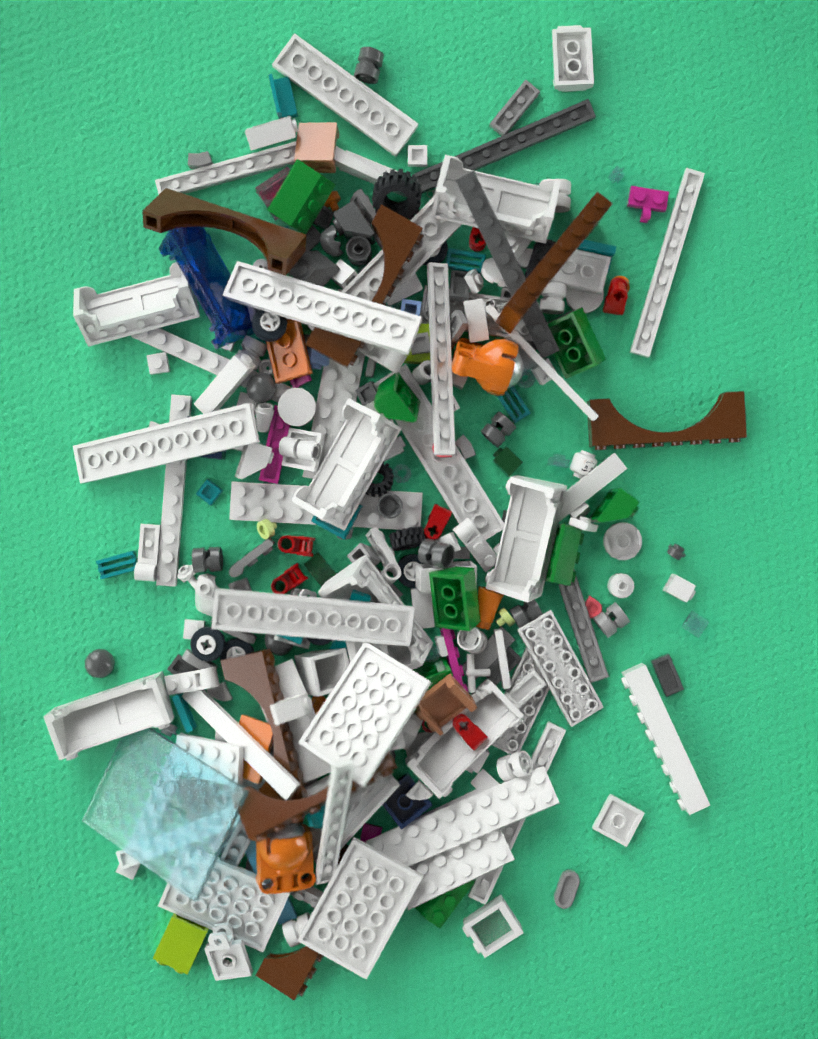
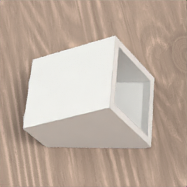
(321, 670)

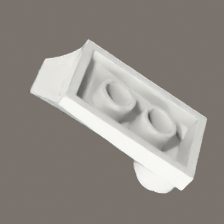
(572, 58)

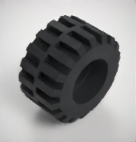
(402, 183)

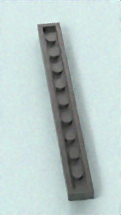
(513, 142)
(505, 259)

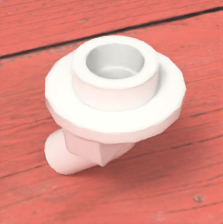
(186, 573)

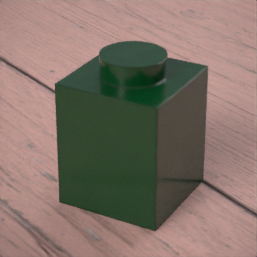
(506, 461)

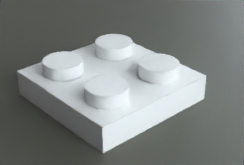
(618, 820)

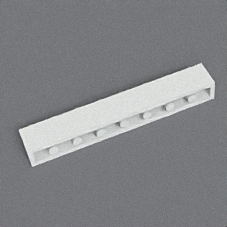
(665, 738)

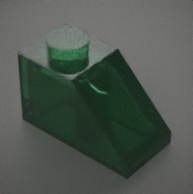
(320, 568)

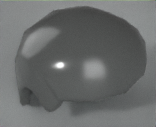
(328, 244)
(261, 387)
(277, 648)
(99, 663)

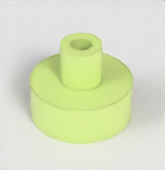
(266, 528)
(505, 618)

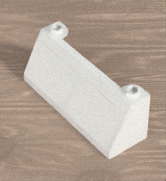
(520, 207)
(134, 307)
(348, 465)
(527, 538)
(367, 579)
(290, 685)
(109, 715)
(445, 757)

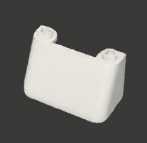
(205, 593)

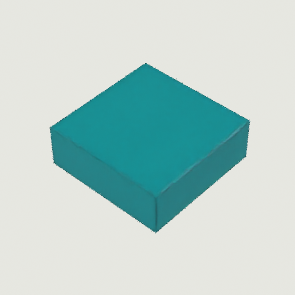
(209, 492)

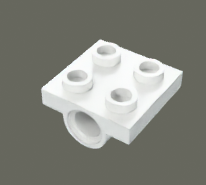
(302, 449)

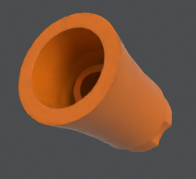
(488, 606)

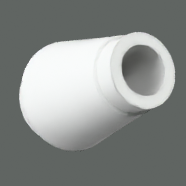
(264, 415)

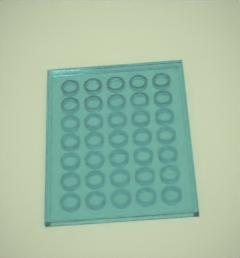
(165, 809)

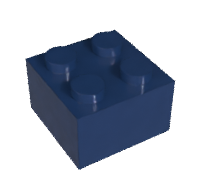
(403, 808)

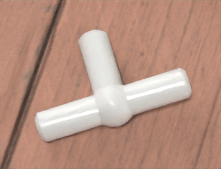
(471, 673)

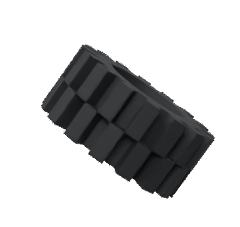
(385, 485)
(407, 538)

